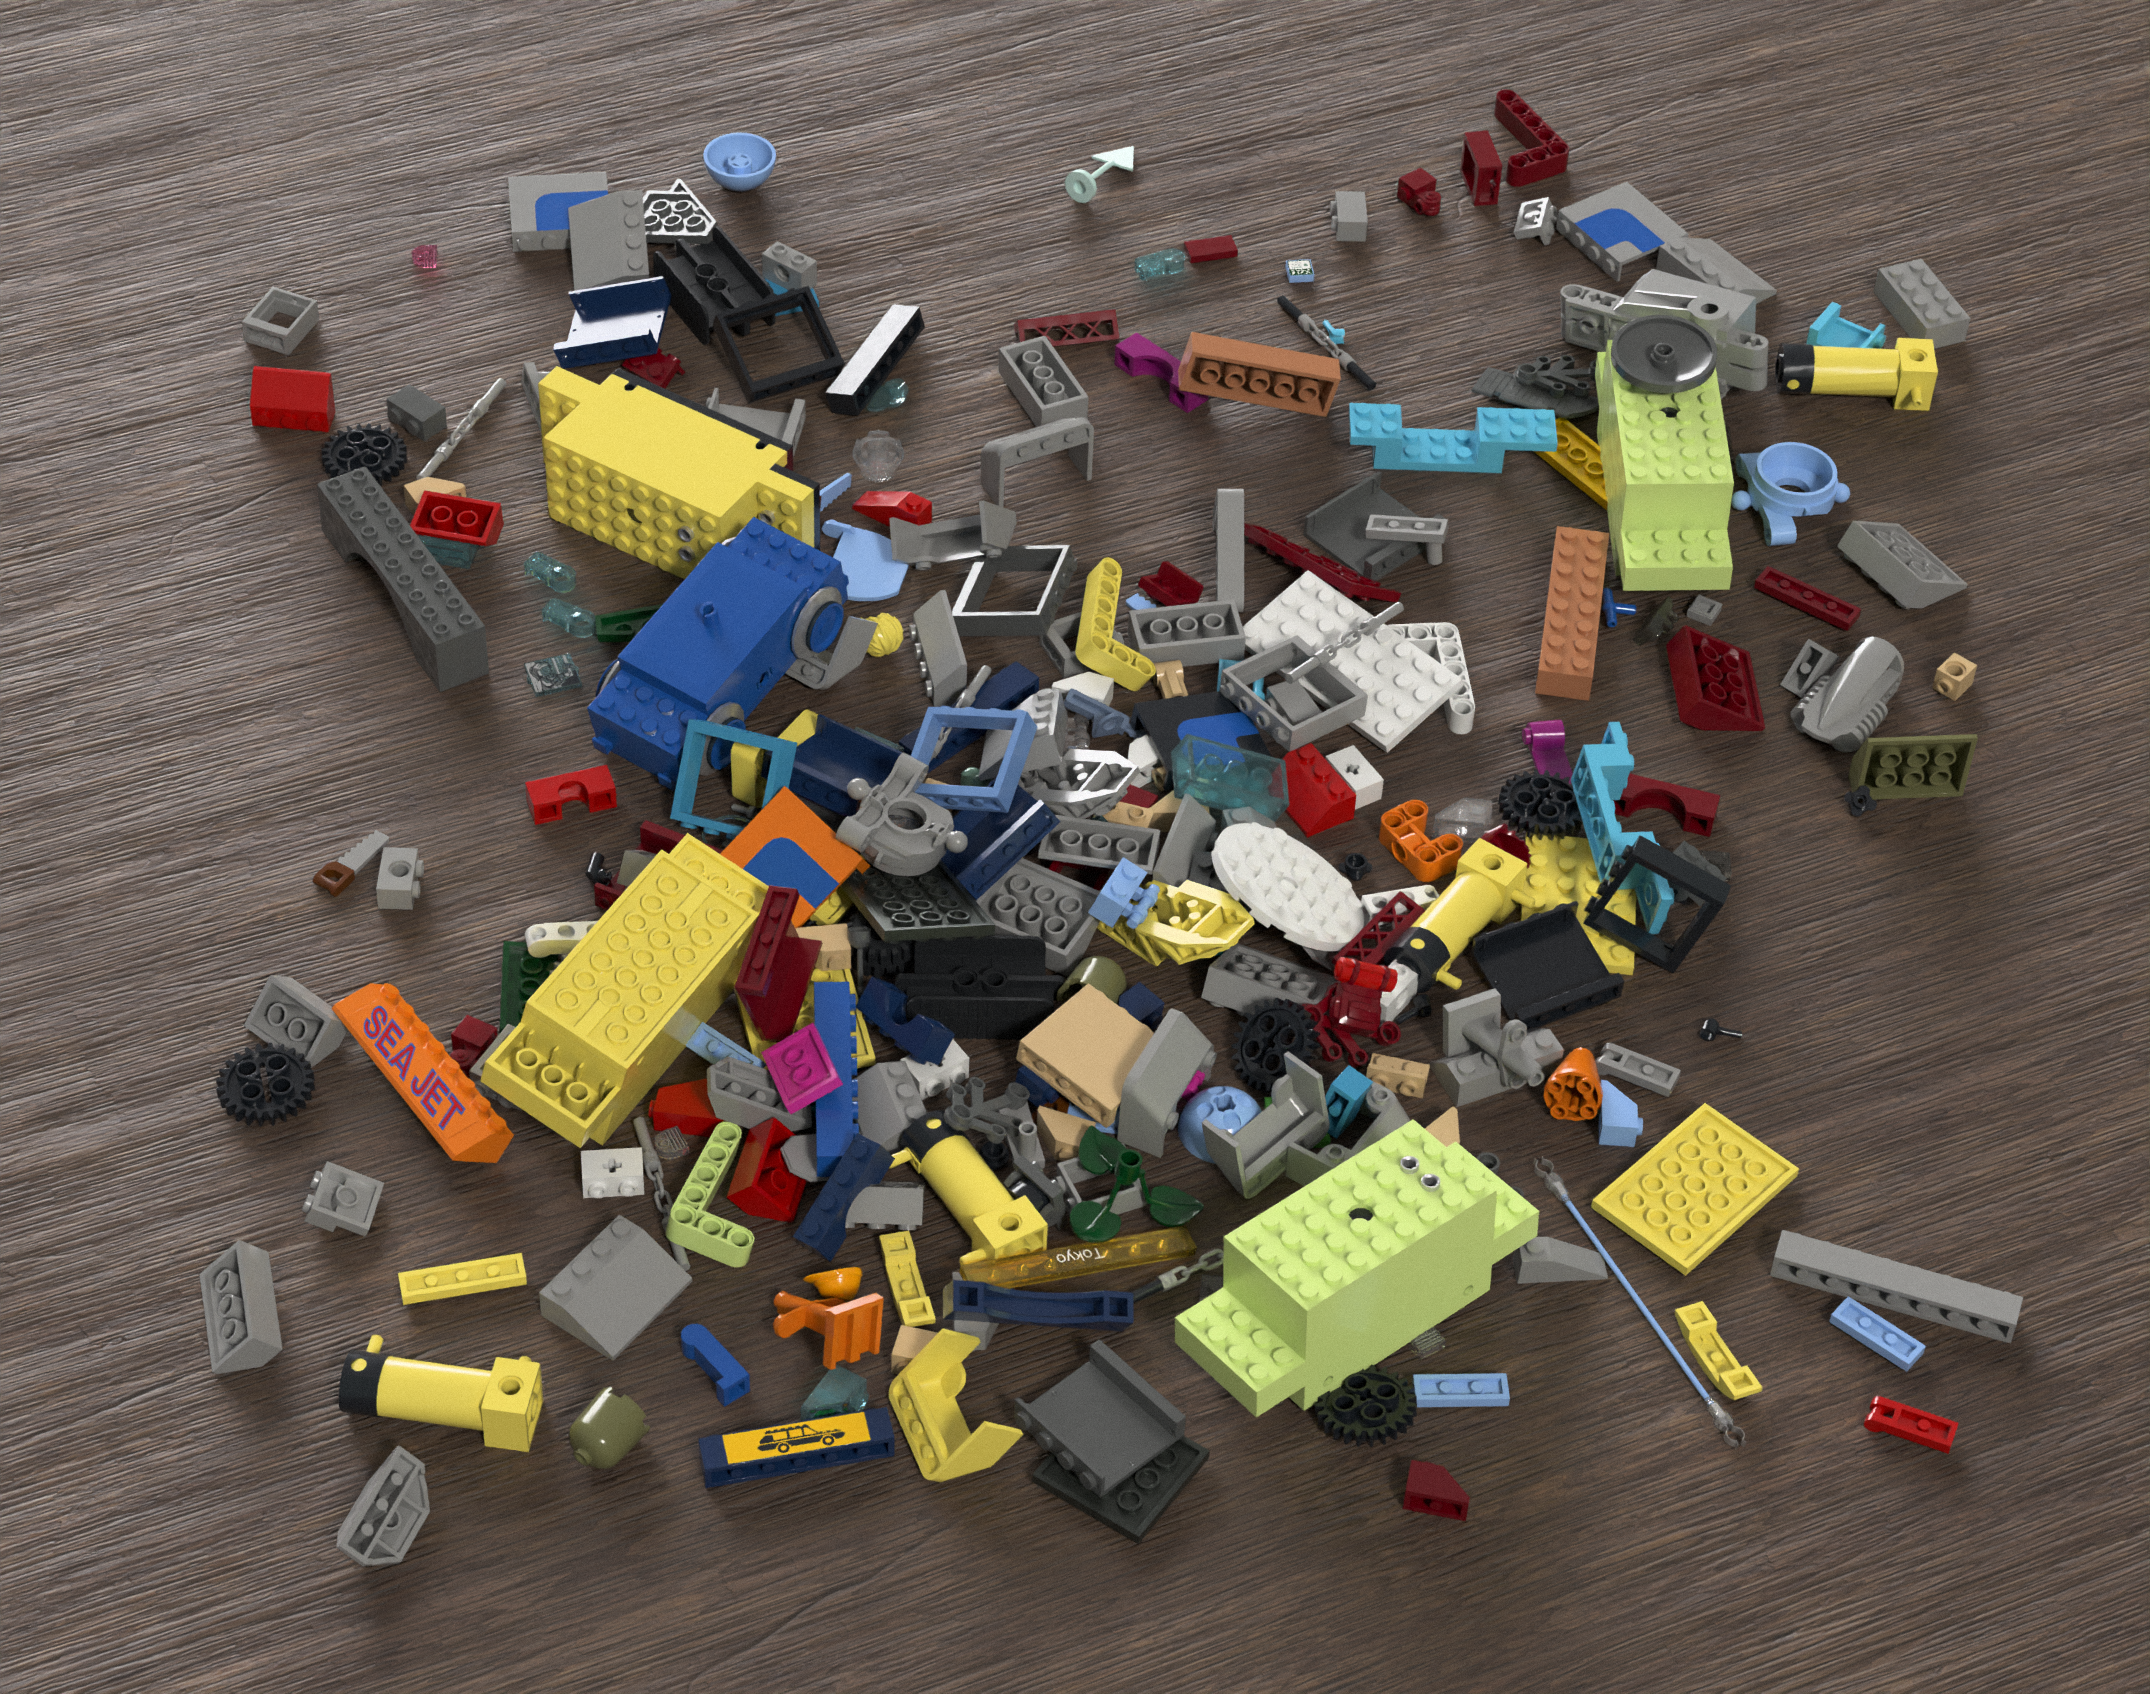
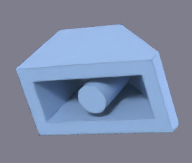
(1617, 1118)

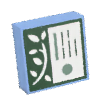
(1299, 271)

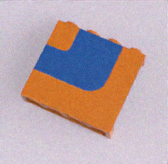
(794, 850)

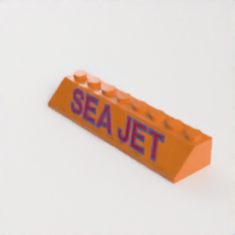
(424, 1074)

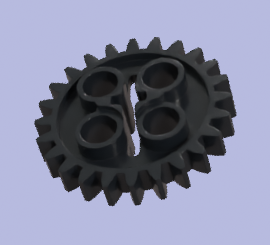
(361, 447)
(1540, 805)
(1262, 1069)
(242, 1086)
(1368, 1407)

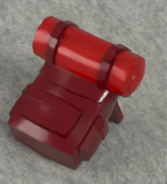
(1358, 995)

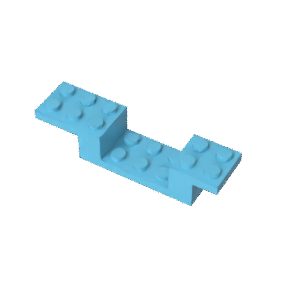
(1450, 449)
(1596, 782)

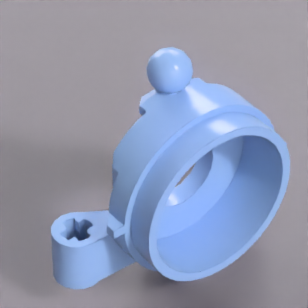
(1787, 465)

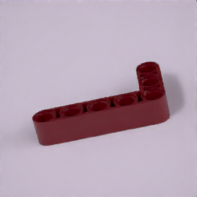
(1545, 151)

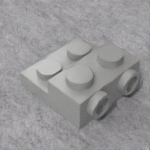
(342, 1199)

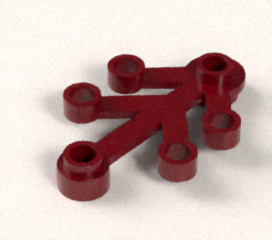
(1390, 1028)

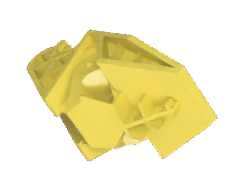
(1183, 924)

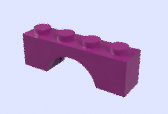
(1142, 357)

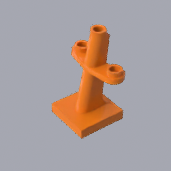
(847, 1327)

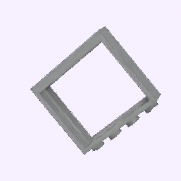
(1294, 651)

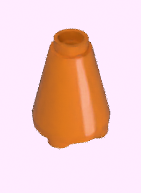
(1574, 1087)

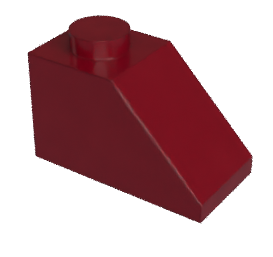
(1434, 1492)

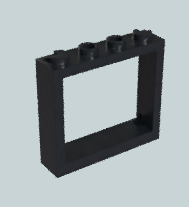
(792, 379)
(1676, 871)

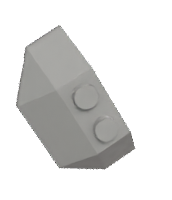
(749, 1096)
(387, 1512)

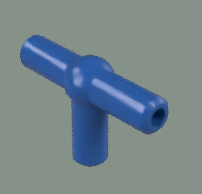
(1611, 608)

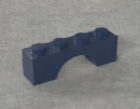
(886, 1007)
(824, 1224)

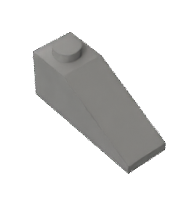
(1556, 1261)

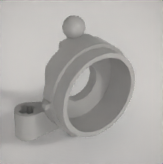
(892, 847)

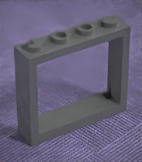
(1025, 623)

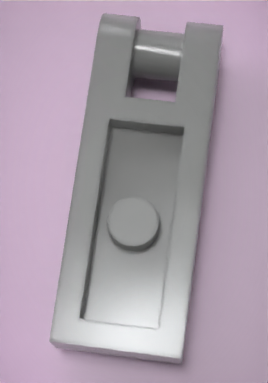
(1637, 1069)

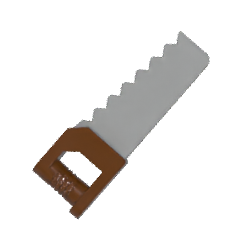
(350, 864)

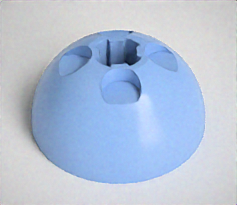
(739, 161)
(1221, 1106)

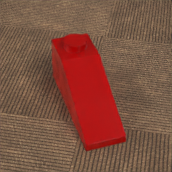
(890, 504)

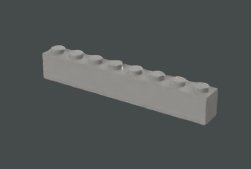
(1896, 1286)

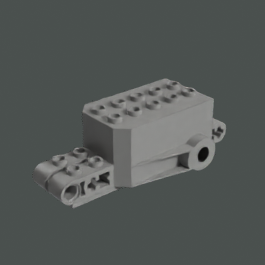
(1595, 316)

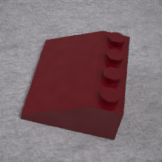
(1713, 683)

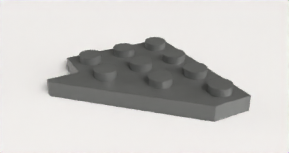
(676, 216)

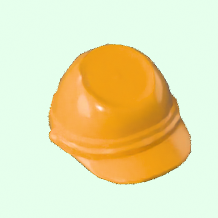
(837, 1283)

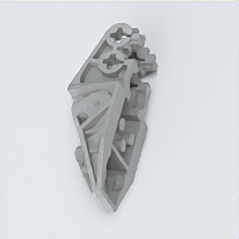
(1083, 783)

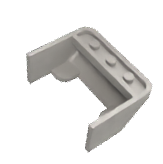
(1034, 443)
(953, 539)
(827, 668)
(1160, 1080)
(1378, 1105)
(1260, 1148)

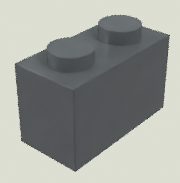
(416, 412)

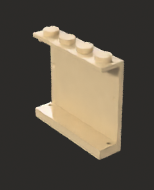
(1086, 1051)

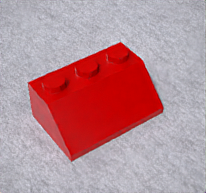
(292, 399)
(458, 518)
(1316, 792)
(762, 1179)

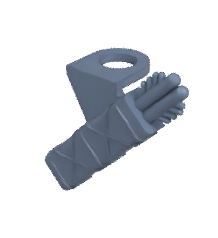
(1105, 719)

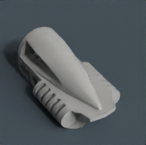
(1854, 699)

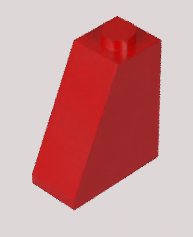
(686, 1107)

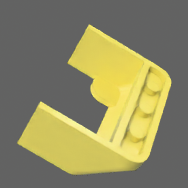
(932, 1419)

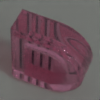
(425, 256)

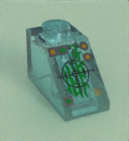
(835, 1394)

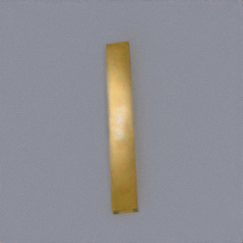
(1082, 1259)

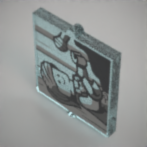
(552, 675)

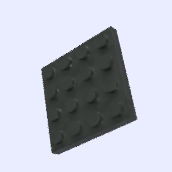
(1139, 1499)

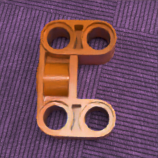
(1404, 837)

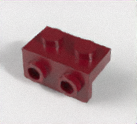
(655, 368)
(1171, 586)

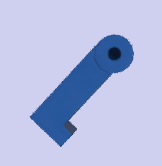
(728, 1375)

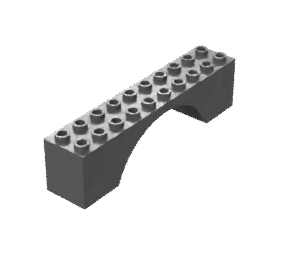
(438, 620)

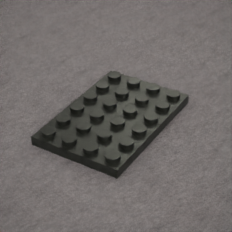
(917, 905)

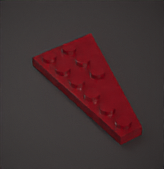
(1328, 570)

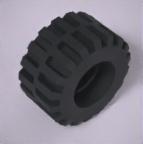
(880, 957)

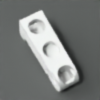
(1374, 903)
(556, 937)

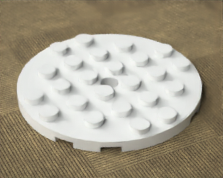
(1287, 886)

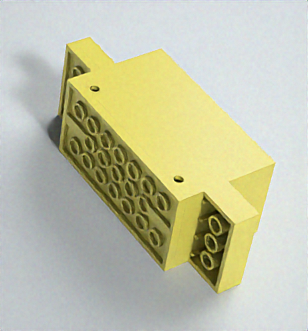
(630, 994)

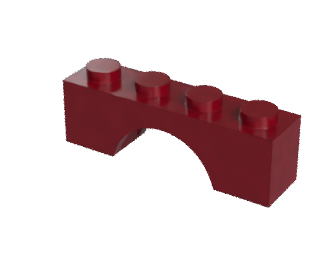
(1692, 807)

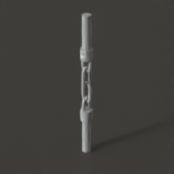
(478, 410)
(1322, 656)
(964, 700)
(652, 1163)

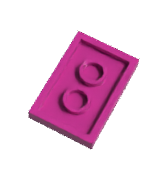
(801, 1068)

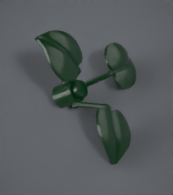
(1103, 1153)

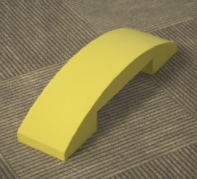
(905, 1280)
(1712, 1353)

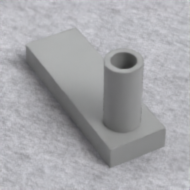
(530, 381)
(1410, 529)
(1027, 1141)

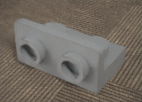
(1536, 219)

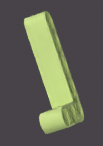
(688, 1220)

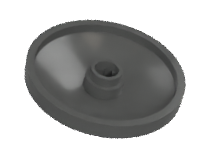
(1664, 354)

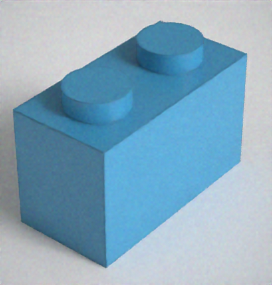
(1345, 1099)

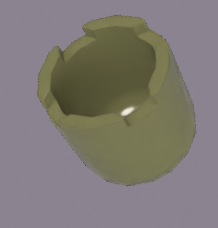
(1100, 973)
(607, 1430)

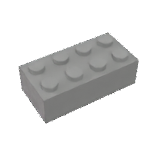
(1921, 303)
(1042, 381)
(1188, 633)

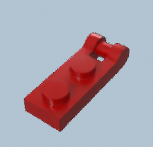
(1911, 1424)

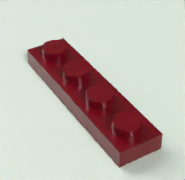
(1807, 598)

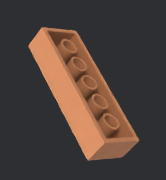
(1259, 374)

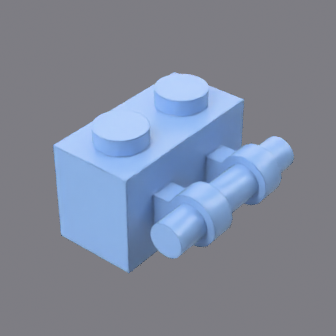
(1117, 893)

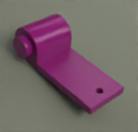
(1546, 747)

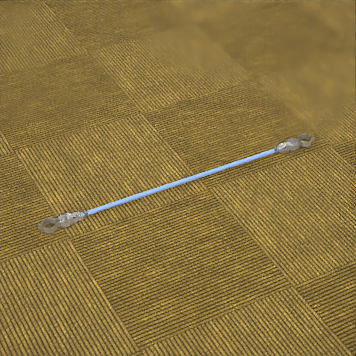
(1721, 1419)

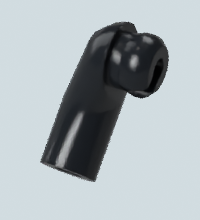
(595, 872)

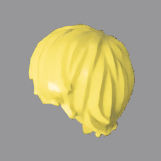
(886, 636)

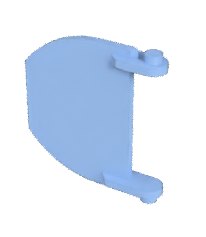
(866, 562)

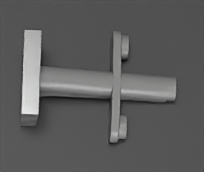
(1476, 1024)

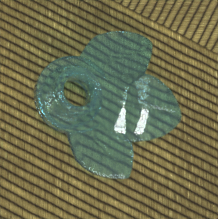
(891, 395)

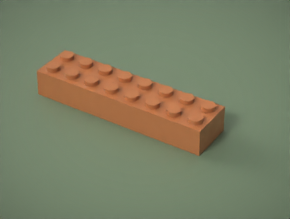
(1572, 613)

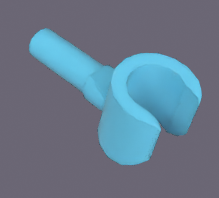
(1335, 335)

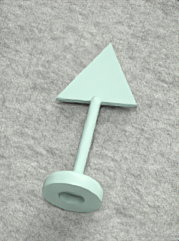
(1082, 185)

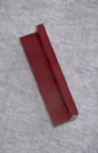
(1070, 321)
(1376, 955)

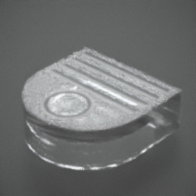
(671, 1144)
(1427, 1343)

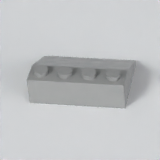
(608, 240)
(1711, 264)
(1899, 564)
(1047, 747)
(1043, 905)
(1250, 977)
(614, 1288)

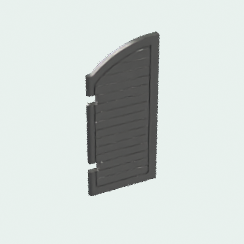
(1533, 396)

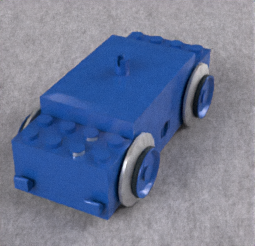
(706, 649)

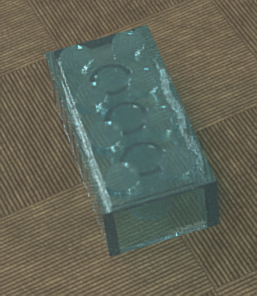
(1229, 777)

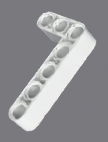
(1444, 645)

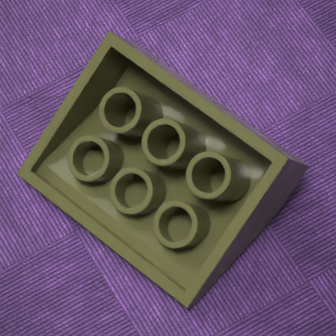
(1913, 766)

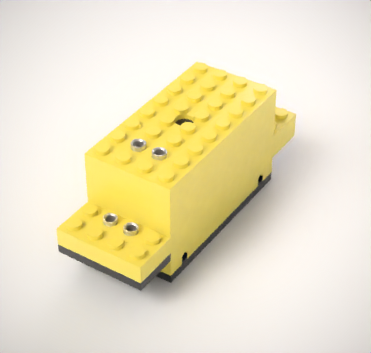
(664, 471)

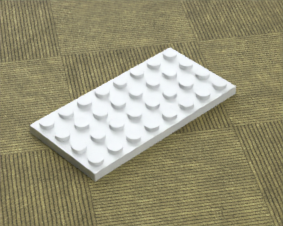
(1395, 674)

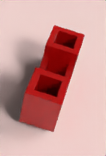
(589, 786)

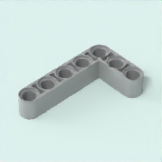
(1229, 528)

